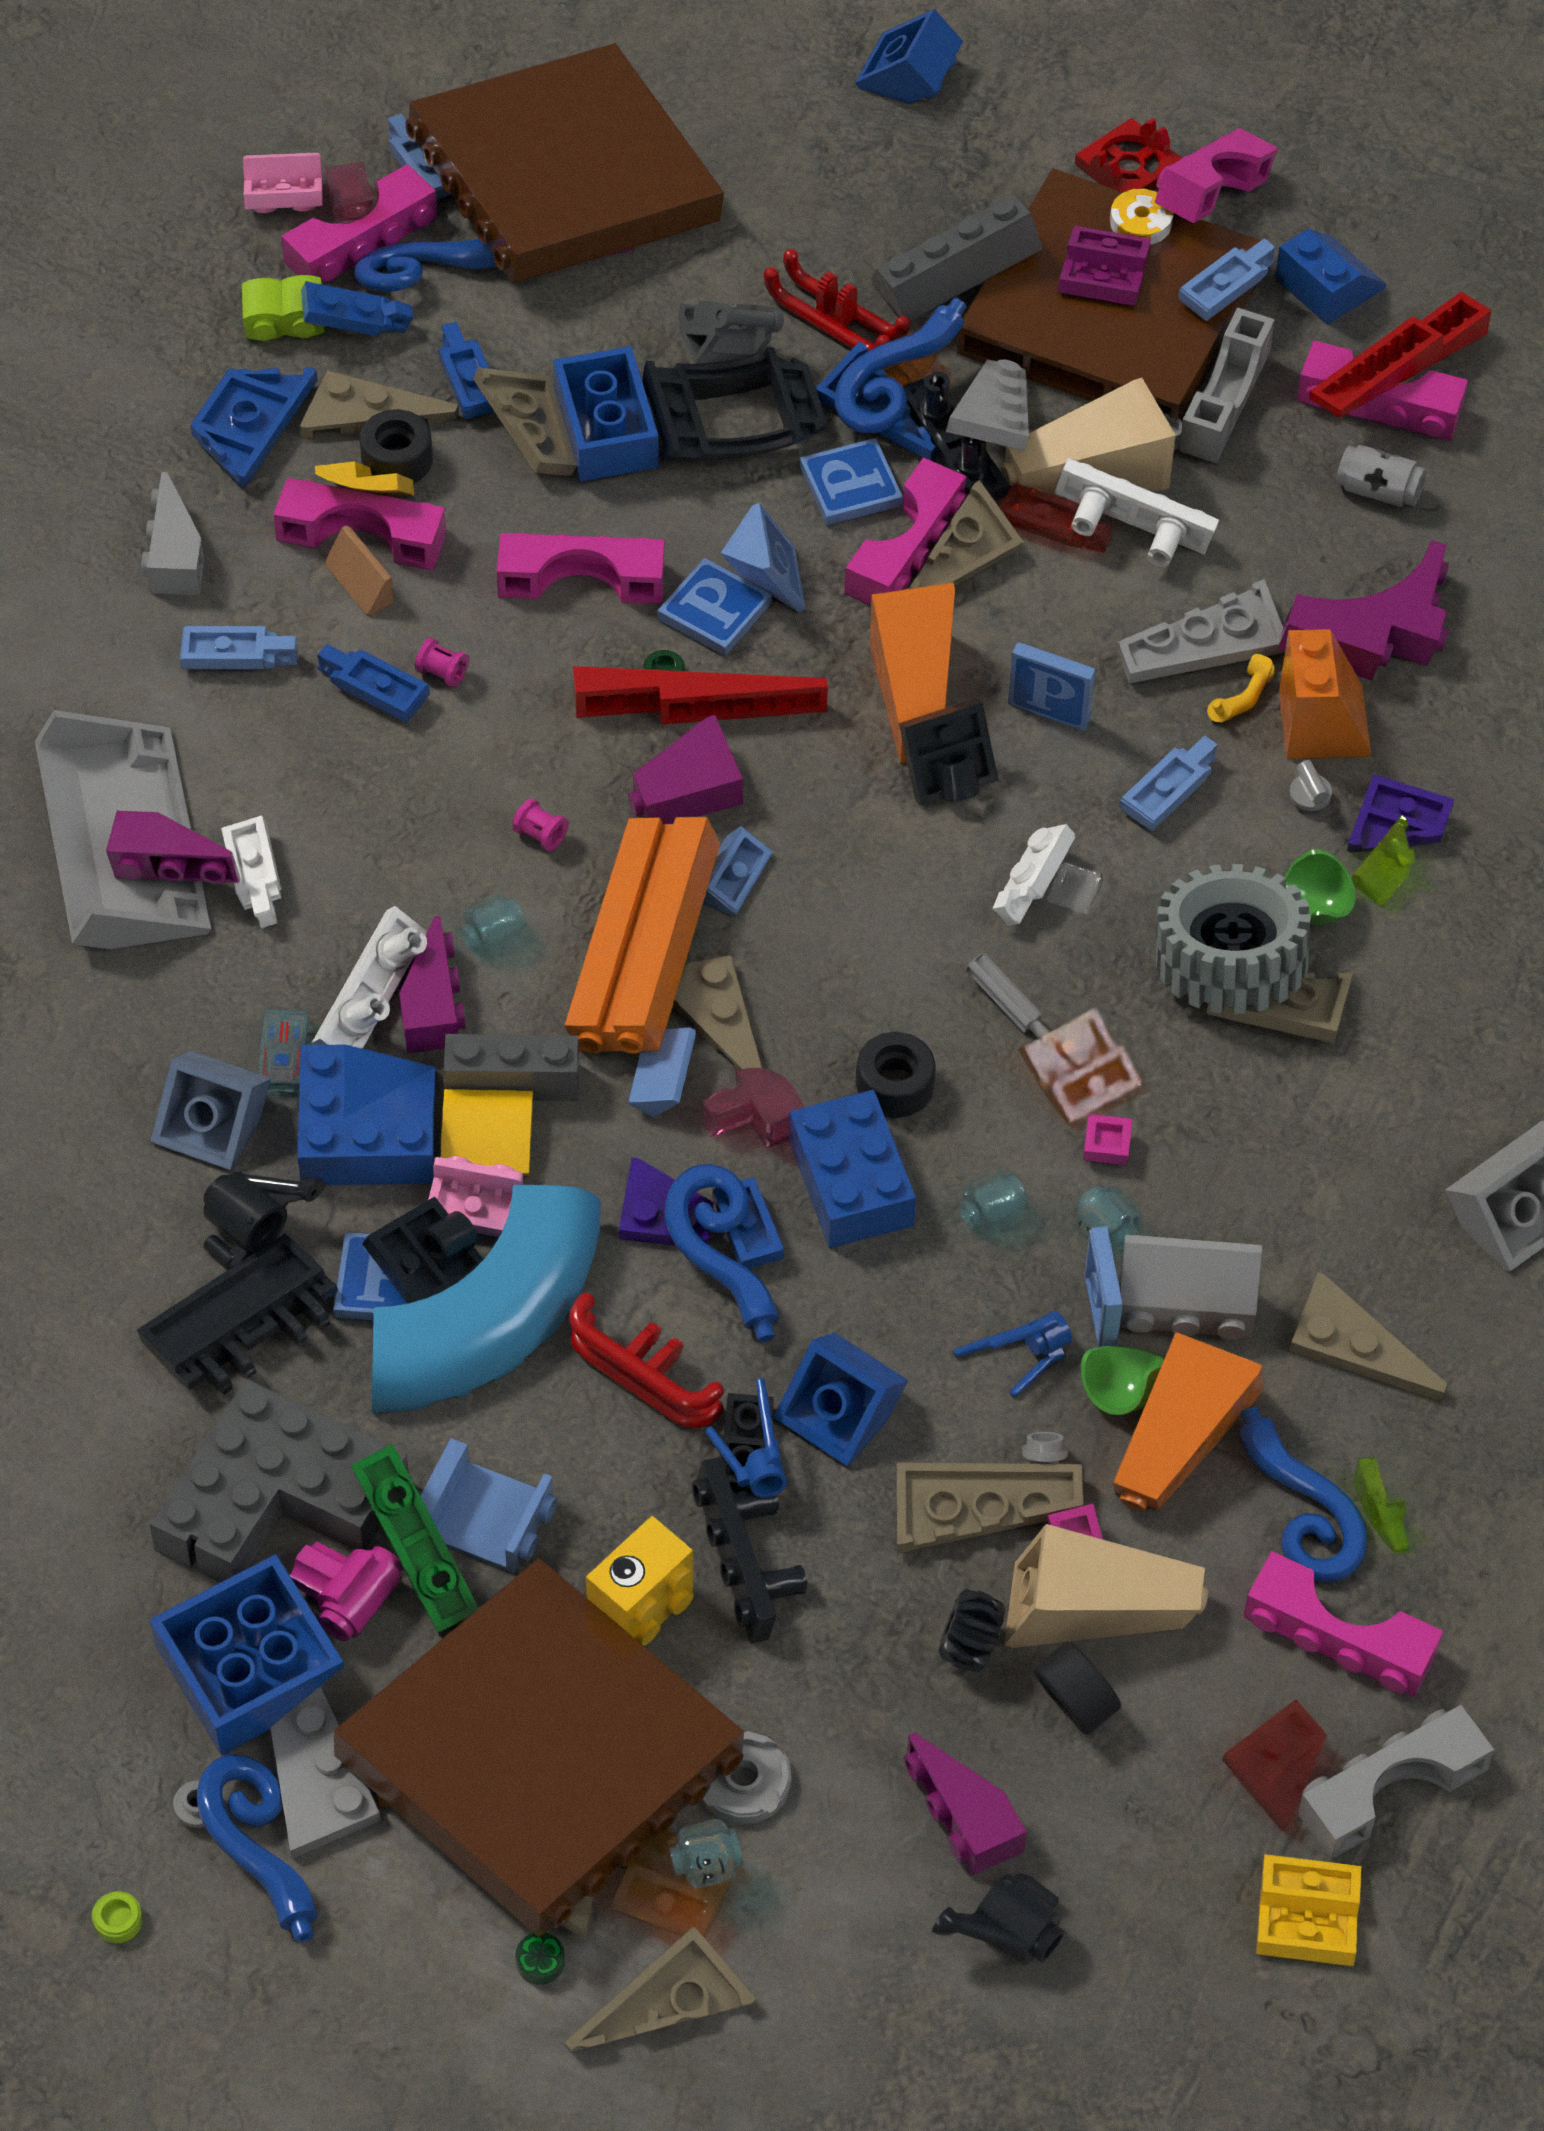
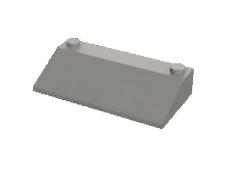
(88, 774)

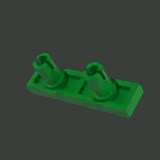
(414, 1538)

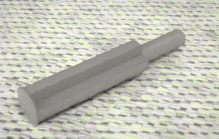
(1006, 995)

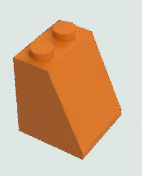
(1321, 699)

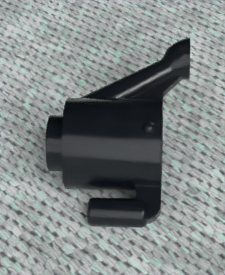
(251, 1211)
(1013, 1915)

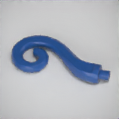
(404, 264)
(929, 339)
(750, 1293)
(1273, 1459)
(283, 1884)

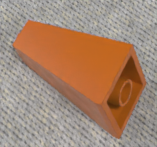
(912, 651)
(1184, 1418)

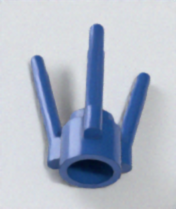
(1041, 1336)
(763, 1466)

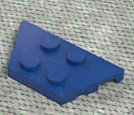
(249, 416)

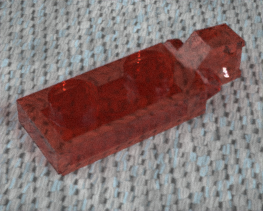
(1050, 518)

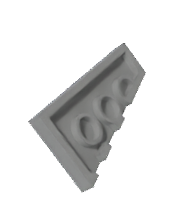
(994, 406)
(1205, 638)
(317, 1790)

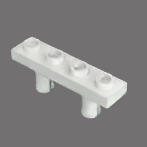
(1149, 511)
(373, 981)

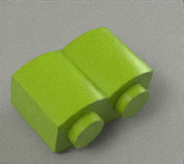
(276, 309)

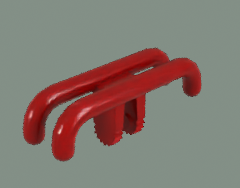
(833, 308)
(641, 1377)

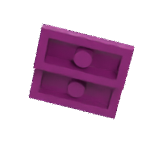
(1104, 265)

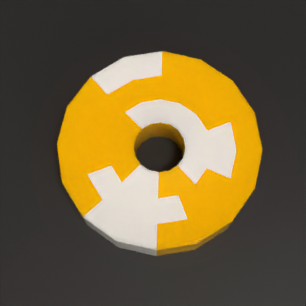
(1140, 216)

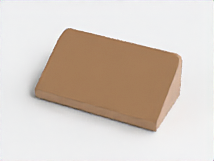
(360, 572)

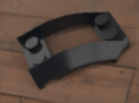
(676, 389)

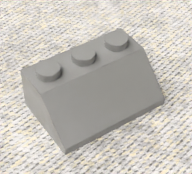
(1504, 1200)
(1189, 1286)

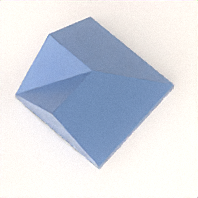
(766, 557)

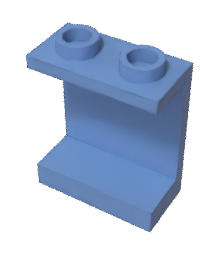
(486, 1511)

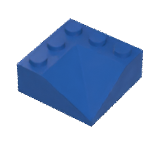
(365, 1117)
(245, 1652)

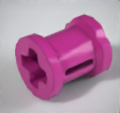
(441, 662)
(540, 824)

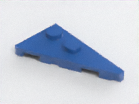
(904, 433)

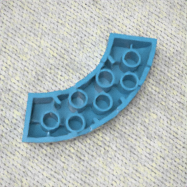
(496, 1311)

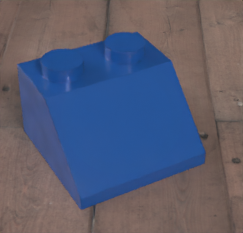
(911, 59)
(1325, 275)
(839, 1397)

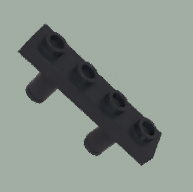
(968, 456)
(738, 1563)

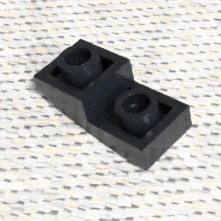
(743, 1429)

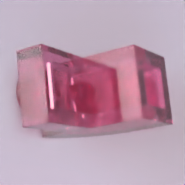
(348, 192)
(758, 1098)

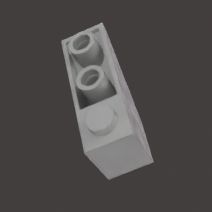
(176, 548)

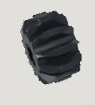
(972, 1630)

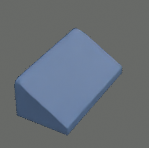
(736, 871)
(662, 1073)

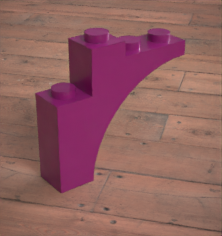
(1390, 622)

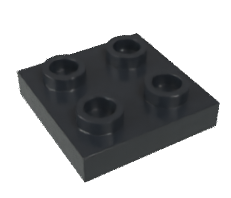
(949, 753)
(425, 1250)

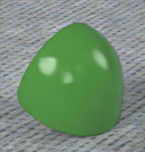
(1324, 886)
(1119, 1377)

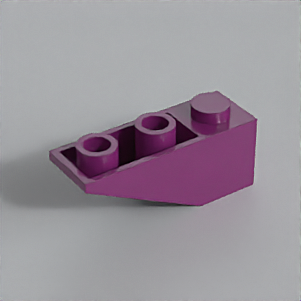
(159, 848)
(428, 994)
(974, 1811)

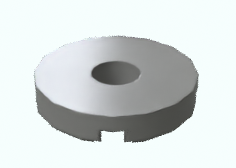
(761, 1798)

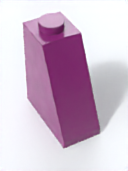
(688, 777)

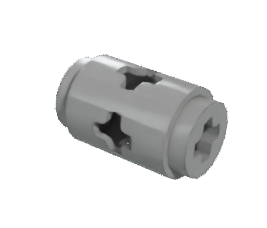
(1359, 476)

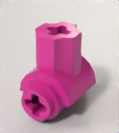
(346, 1588)

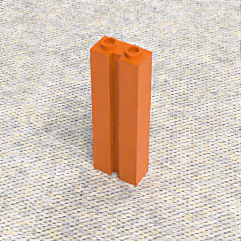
(643, 935)

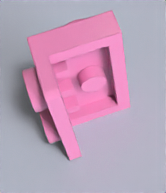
(282, 182)
(476, 1191)

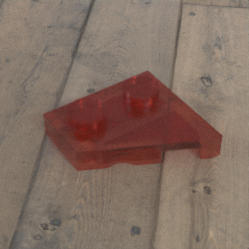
(1278, 1760)

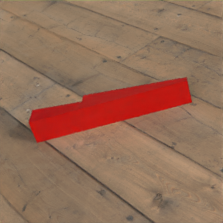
(1403, 354)
(694, 695)

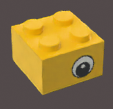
(644, 1580)

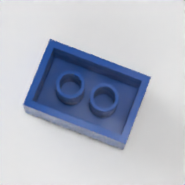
(606, 413)
(851, 1168)

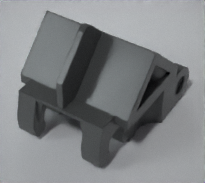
(727, 333)

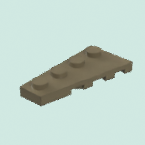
(976, 1499)

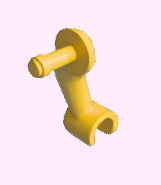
(1262, 671)

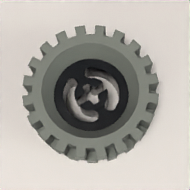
(1233, 913)

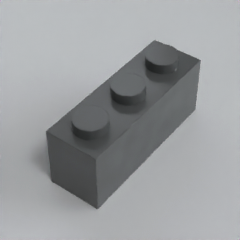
(514, 1062)

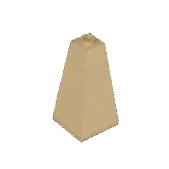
(1115, 434)
(1094, 1588)

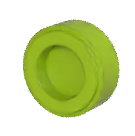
(117, 1917)

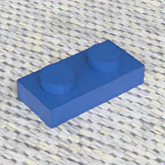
(755, 1238)

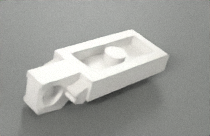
(256, 867)
(1033, 872)

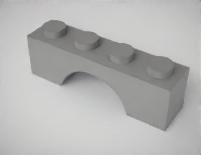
(1217, 409)
(1442, 1751)

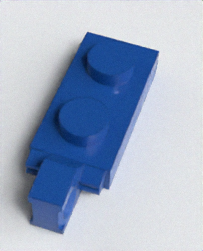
(353, 310)
(460, 362)
(374, 681)

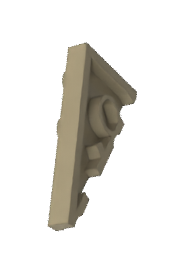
(351, 402)
(714, 1005)
(674, 1988)

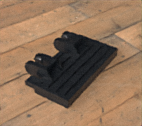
(240, 1305)

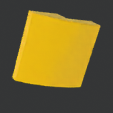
(360, 478)
(488, 1127)
(1308, 1910)

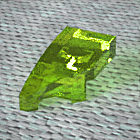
(1386, 865)
(1382, 1514)

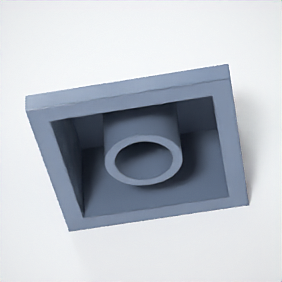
(209, 1109)

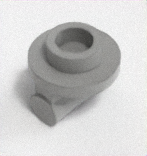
(1309, 789)

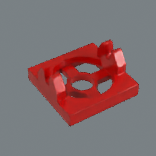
(1154, 142)

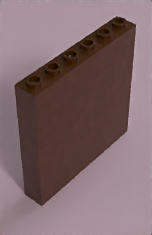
(564, 162)
(1096, 343)
(539, 1746)

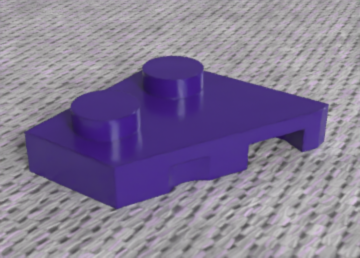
(1387, 801)
(645, 1206)

